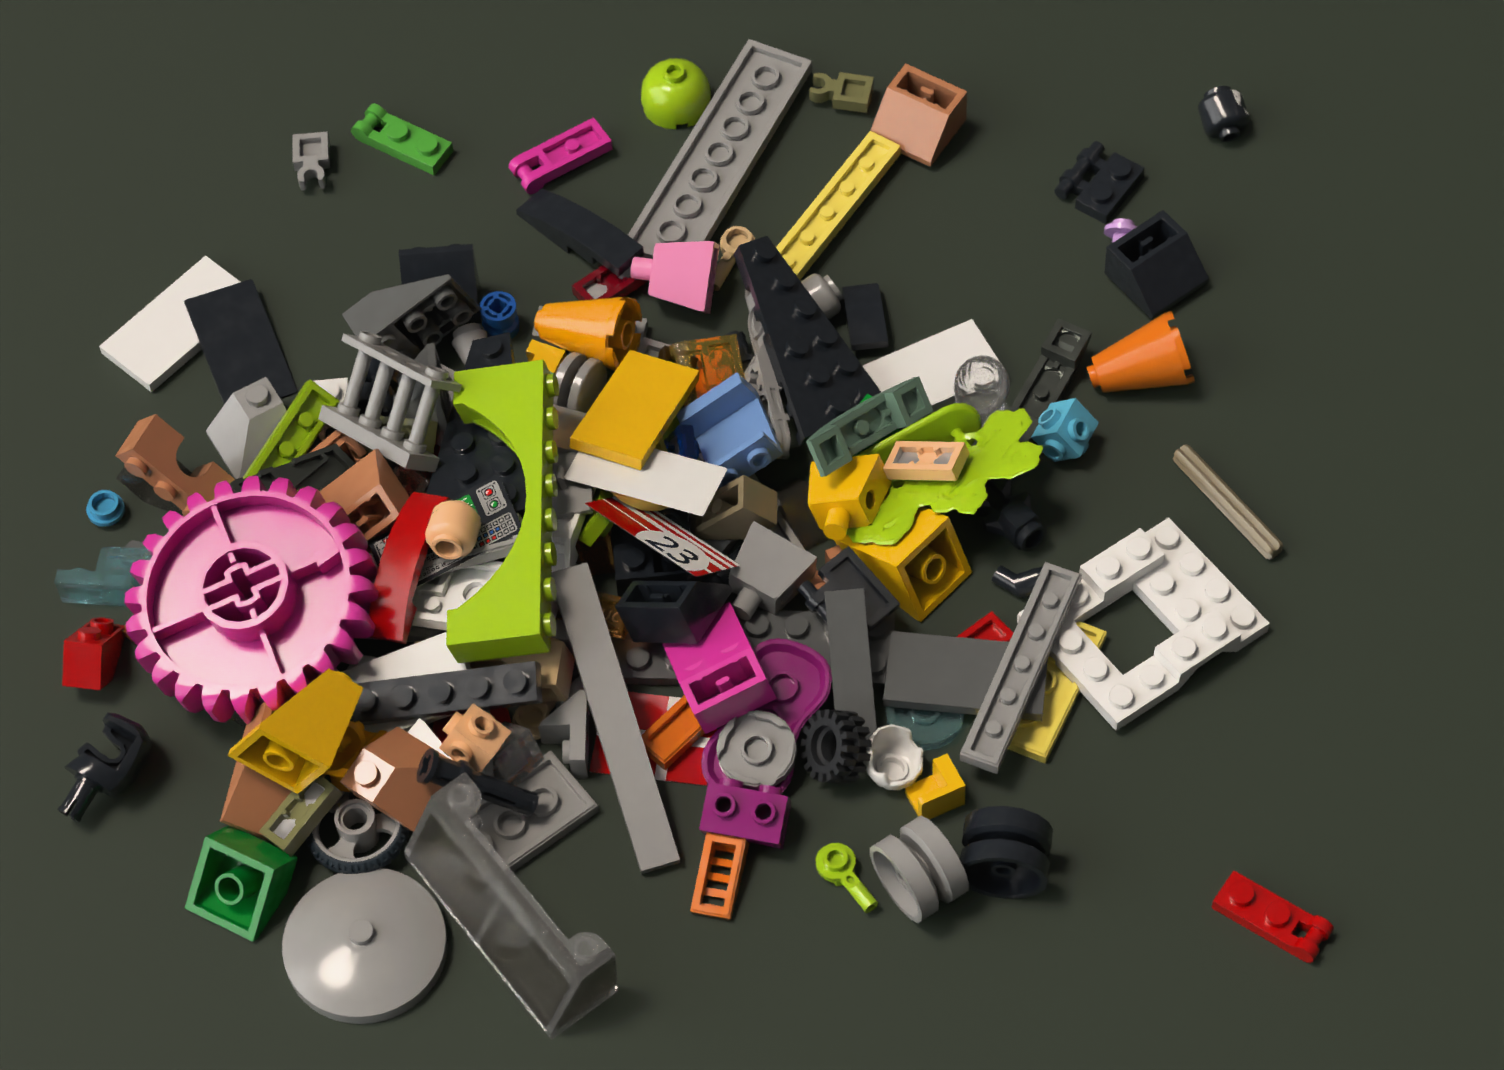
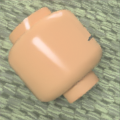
(453, 529)

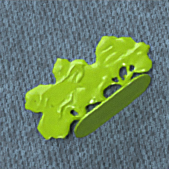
(993, 457)

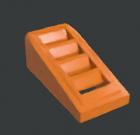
(726, 844)

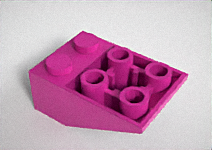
(720, 672)

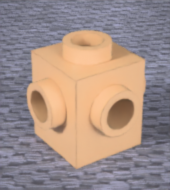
(473, 737)

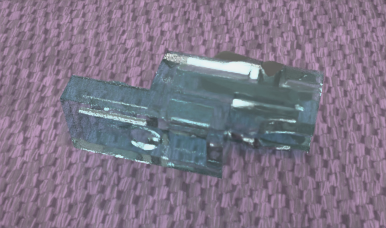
(108, 582)

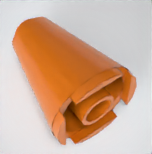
(1143, 359)

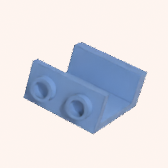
(732, 428)

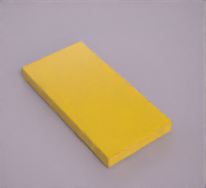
(634, 409)

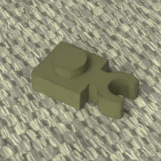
(847, 92)

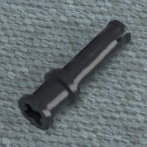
(442, 771)

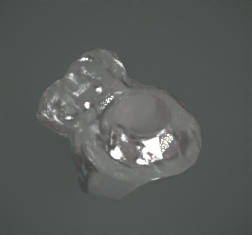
(982, 384)

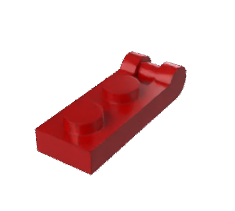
(1271, 917)

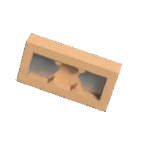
(926, 460)

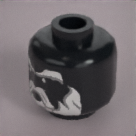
(1223, 113)

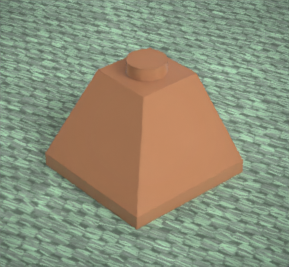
(387, 777)

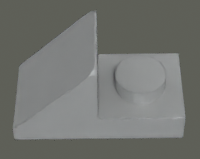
(571, 728)

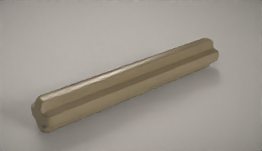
(1228, 502)

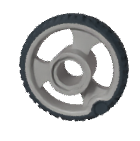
(341, 856)

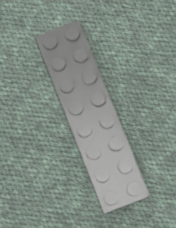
(722, 147)

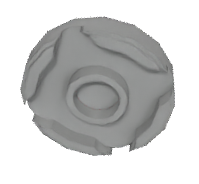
(757, 749)

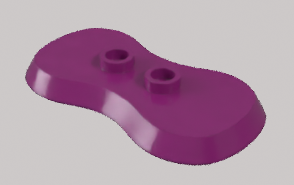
(801, 684)

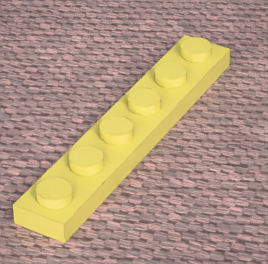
(837, 202)

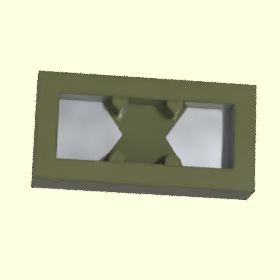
(300, 815)

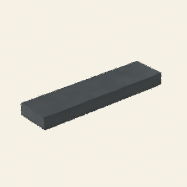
(850, 654)

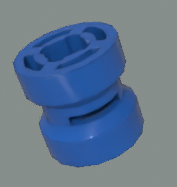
(499, 314)

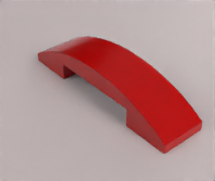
(401, 569)

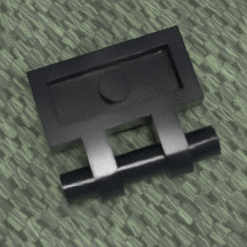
(1109, 187)
(850, 572)

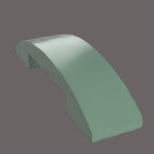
(866, 423)

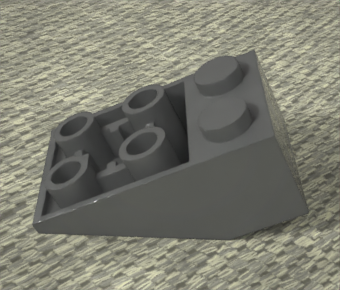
(413, 313)

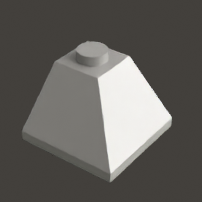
(245, 425)

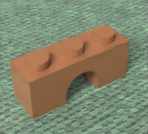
(151, 455)

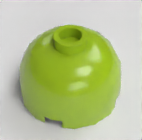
(675, 93)

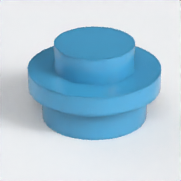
(105, 508)

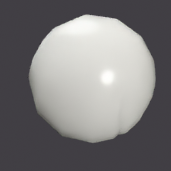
(894, 758)

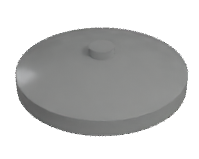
(365, 946)

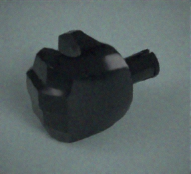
(106, 775)

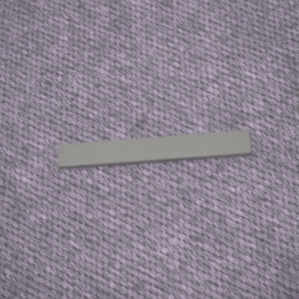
(614, 719)

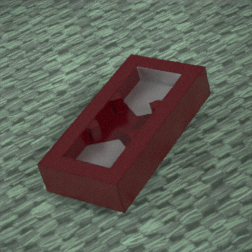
(605, 284)

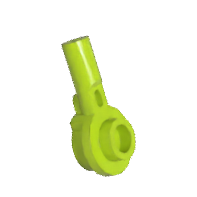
(837, 865)

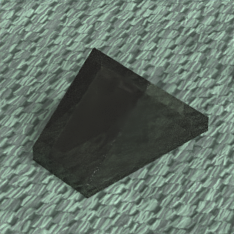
(793, 505)

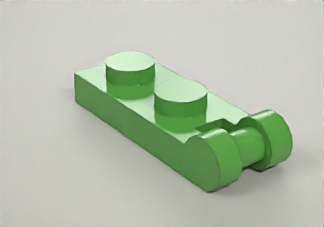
(402, 140)

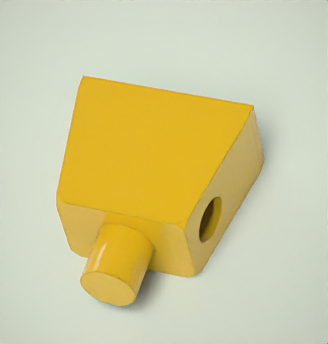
(847, 495)

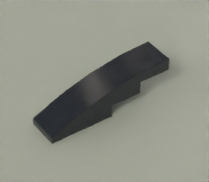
(580, 230)

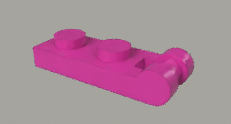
(560, 155)

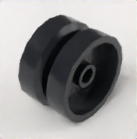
(1006, 852)

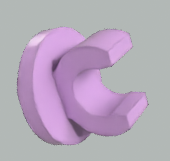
(1118, 228)

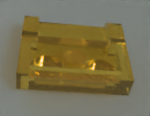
(718, 356)

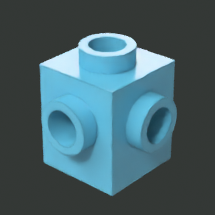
(1065, 430)

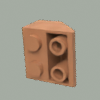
(920, 114)
(369, 495)

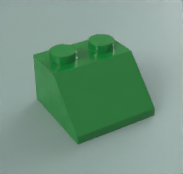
(239, 881)

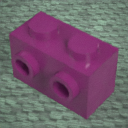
(746, 813)

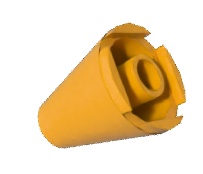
(592, 327)

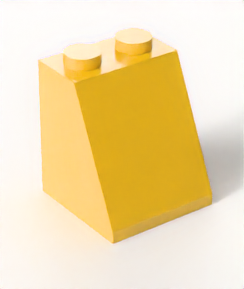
(920, 566)
(303, 734)

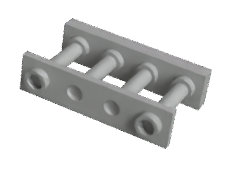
(367, 427)

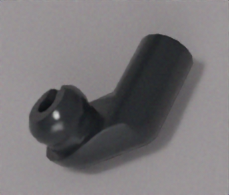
(1017, 584)

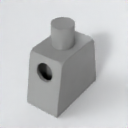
(768, 572)

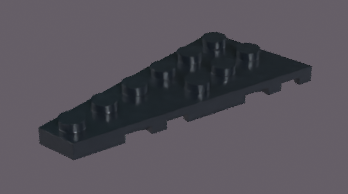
(802, 344)
(473, 453)

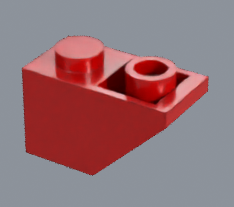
(92, 654)

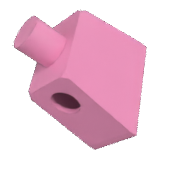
(680, 273)

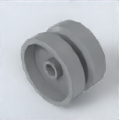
(919, 869)

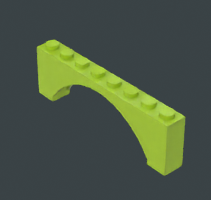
(514, 607)

